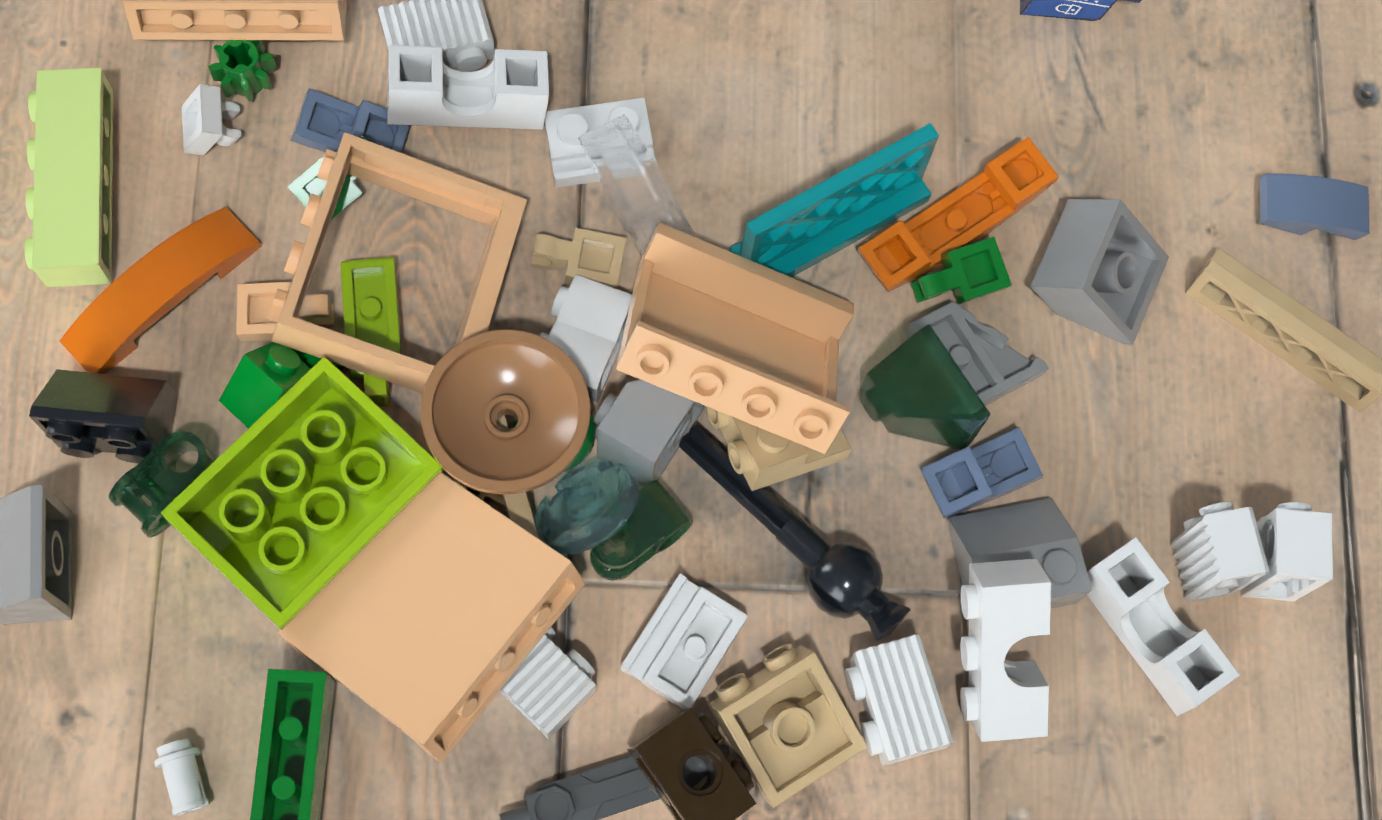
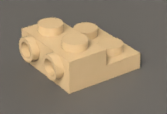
(769, 457)
(786, 722)

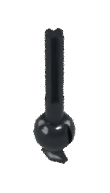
(841, 577)

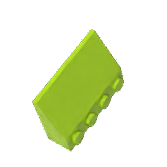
(302, 492)

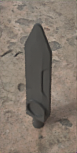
(599, 792)

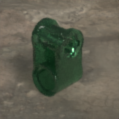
(159, 481)
(649, 530)

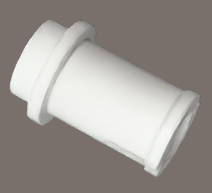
(182, 776)

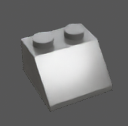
(1100, 268)
(643, 428)
(1021, 533)
(35, 557)

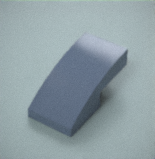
(326, 118)
(1314, 202)
(982, 473)

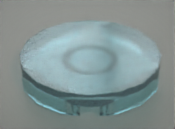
(588, 507)

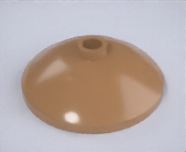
(499, 377)

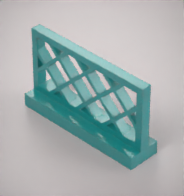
(842, 207)

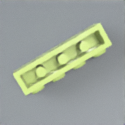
(71, 178)

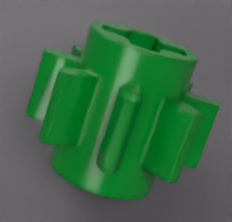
(242, 67)

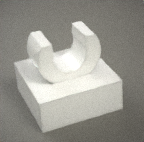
(203, 120)

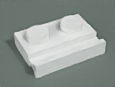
(565, 126)
(684, 642)

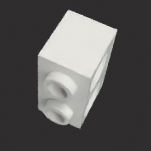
(1296, 552)

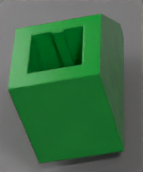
(263, 379)

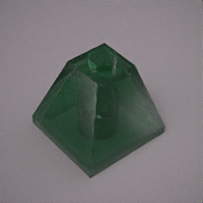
(924, 394)

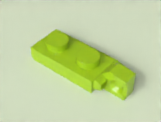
(372, 313)

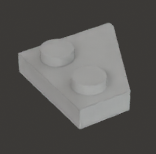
(980, 352)

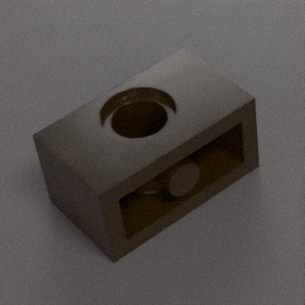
(662, 760)

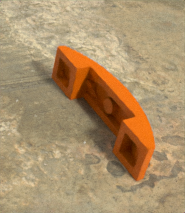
(960, 217)
(155, 286)

